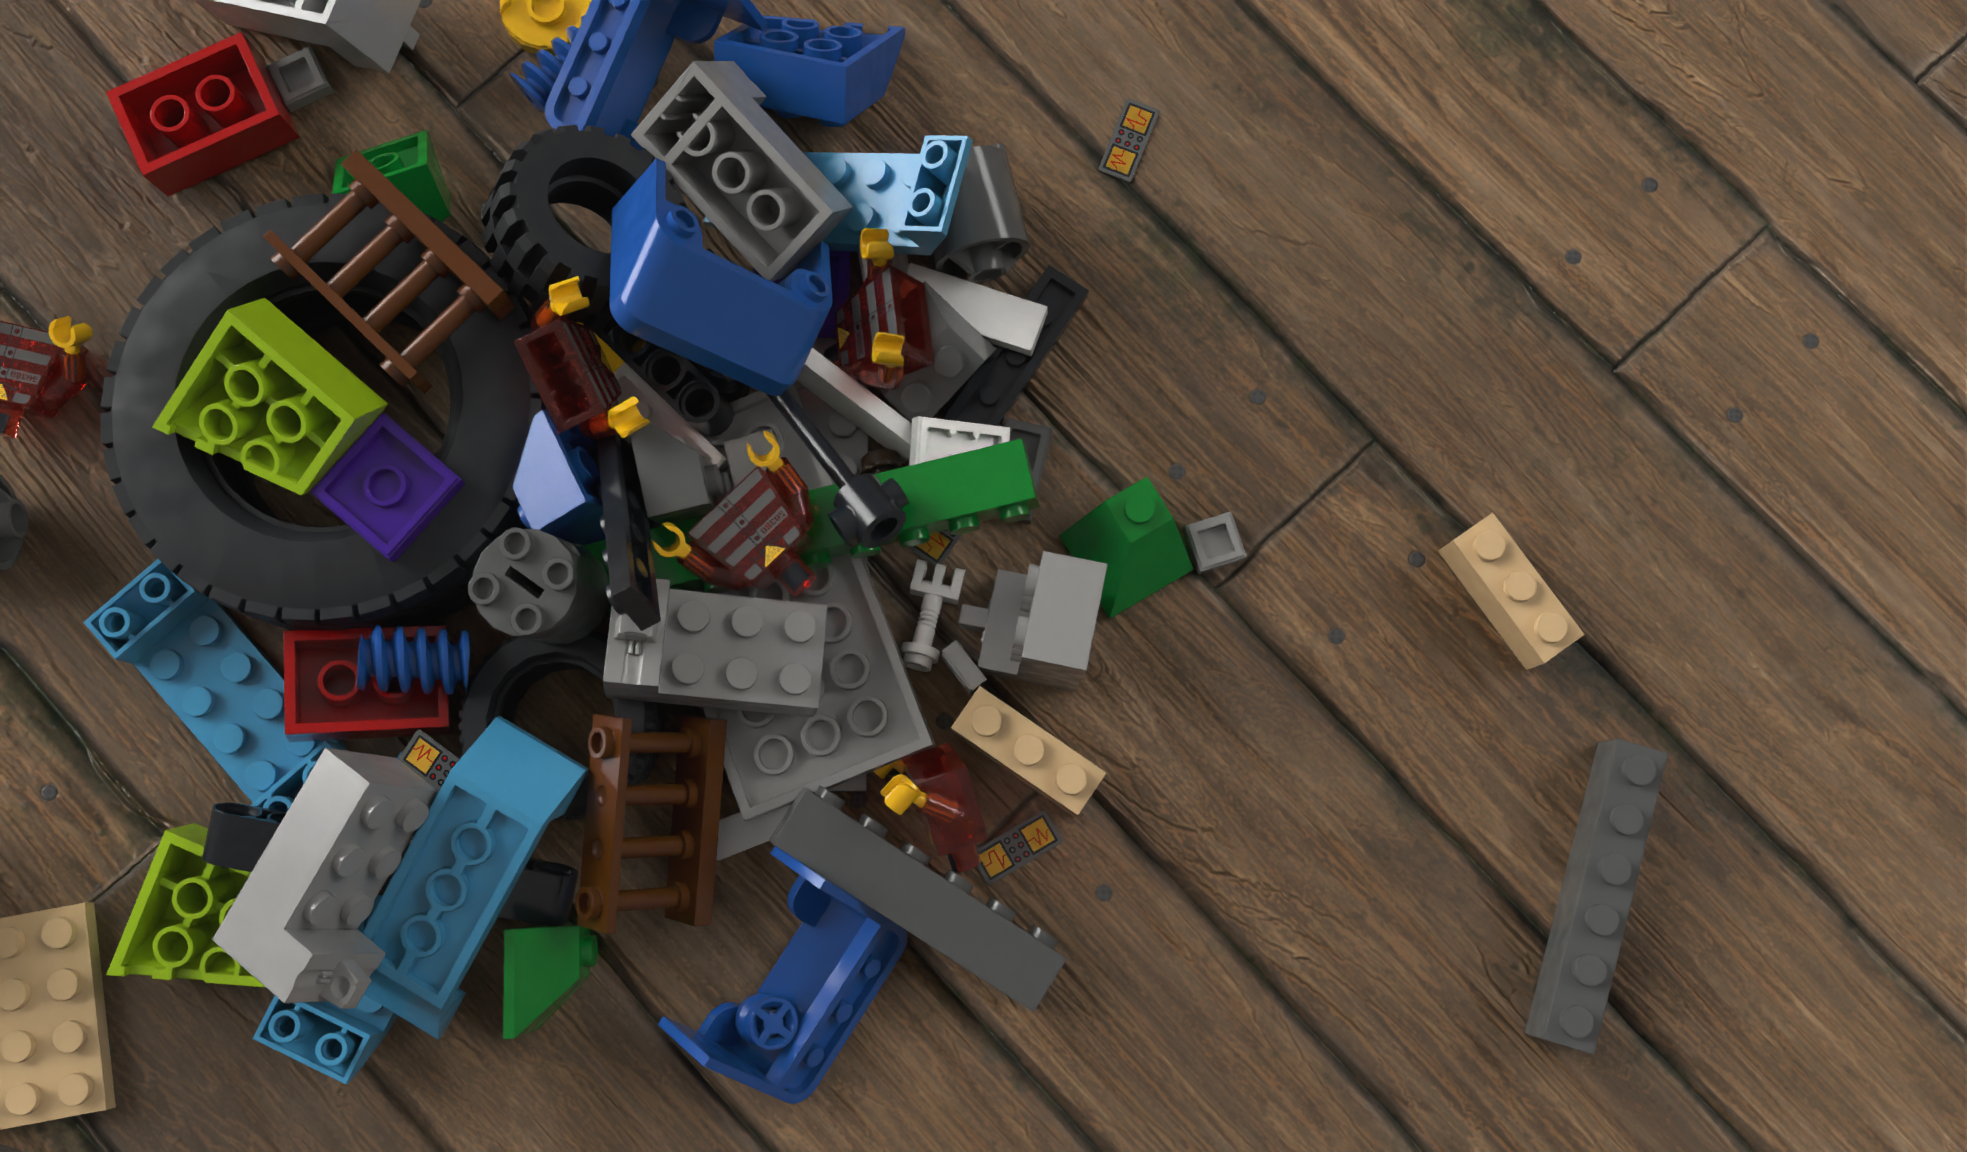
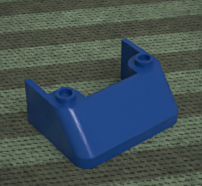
(622, 54)
(704, 304)
(825, 974)

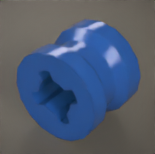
(777, 1025)

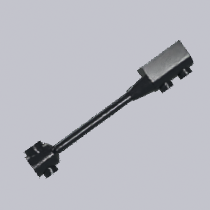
(863, 506)

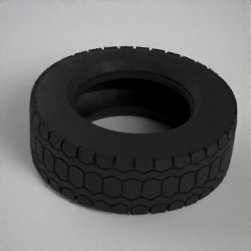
(204, 509)

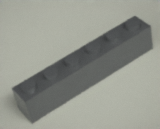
(1596, 895)
(918, 898)

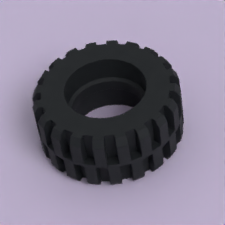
(525, 237)

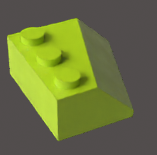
(270, 399)
(180, 914)

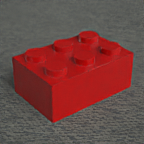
(202, 114)
(324, 695)

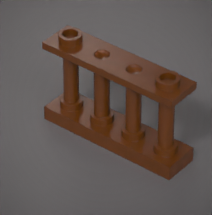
(403, 224)
(693, 829)

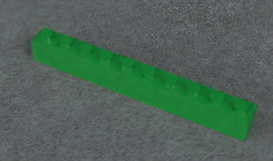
(941, 494)

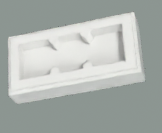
(942, 438)

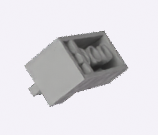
(358, 30)
(741, 167)
(1040, 622)
(720, 653)
(321, 877)

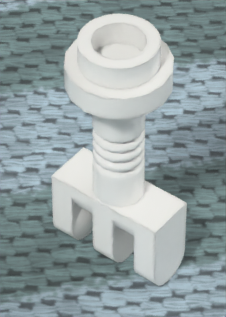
(919, 653)

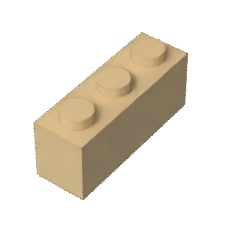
(1511, 592)
(1027, 751)

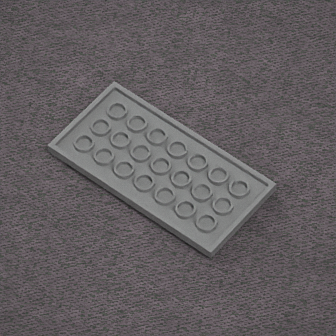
(866, 696)

